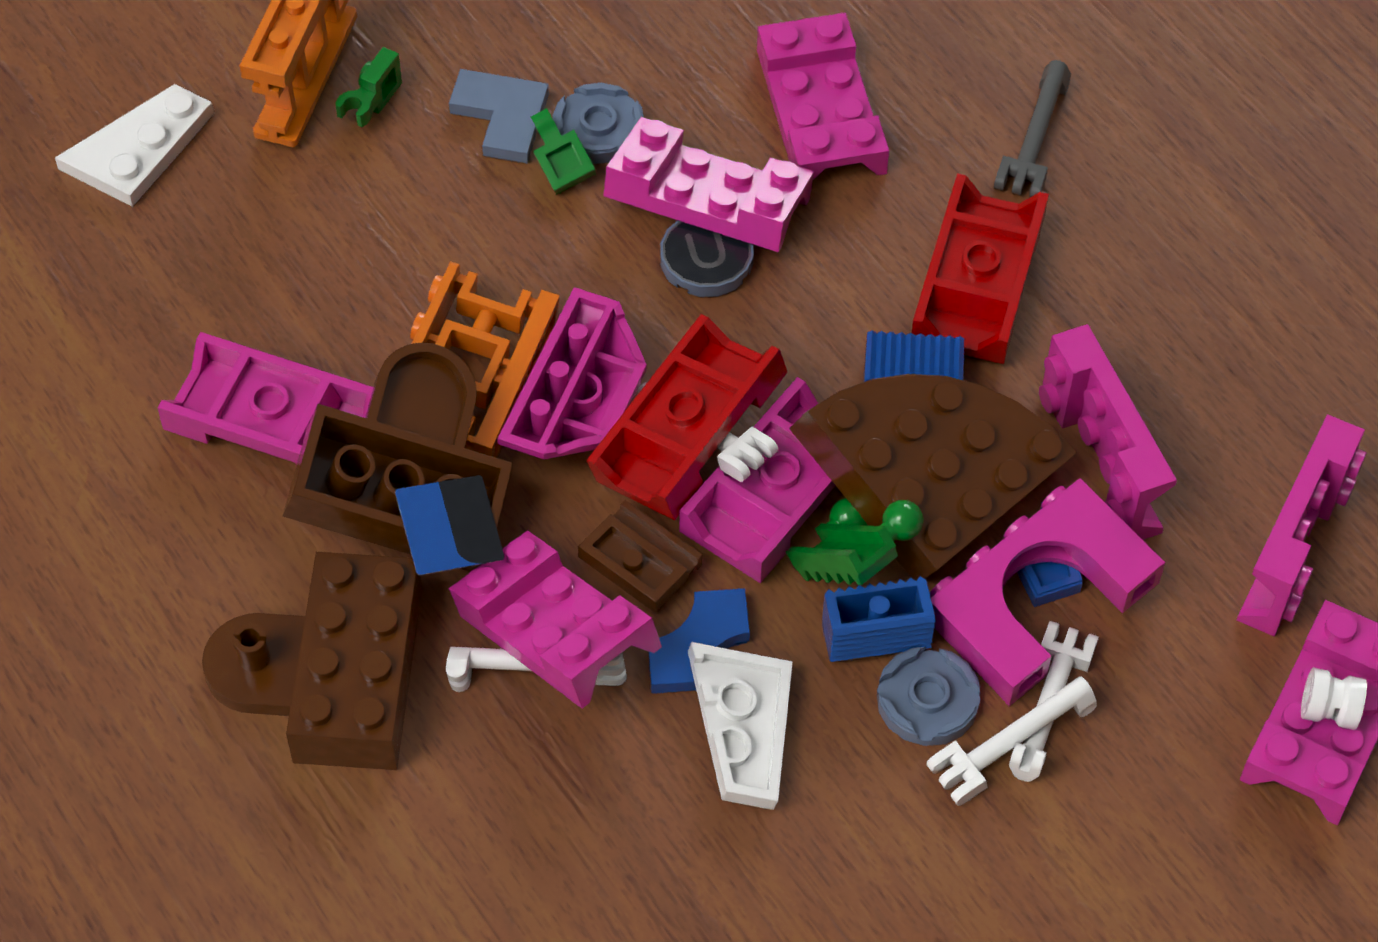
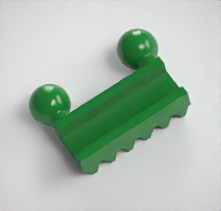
(852, 548)

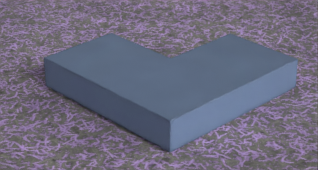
(507, 105)

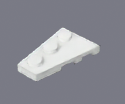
(137, 146)
(744, 720)

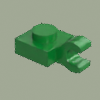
(377, 85)
(562, 155)

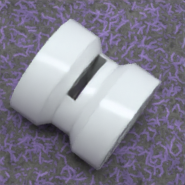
(1333, 698)

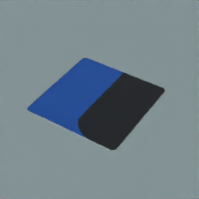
(449, 524)

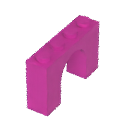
(1069, 530)

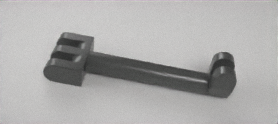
(1053, 82)

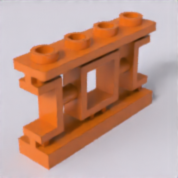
(293, 62)
(503, 375)

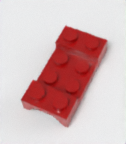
(979, 269)
(684, 417)

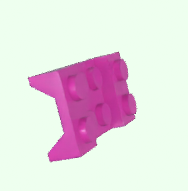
(820, 94)
(704, 189)
(1087, 392)
(255, 398)
(1322, 482)
(756, 518)
(551, 617)
(1319, 755)

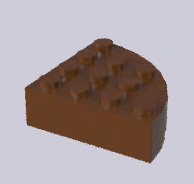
(936, 443)

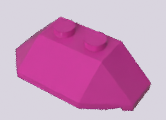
(578, 381)

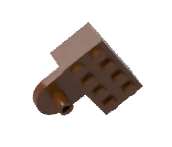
(407, 439)
(335, 669)

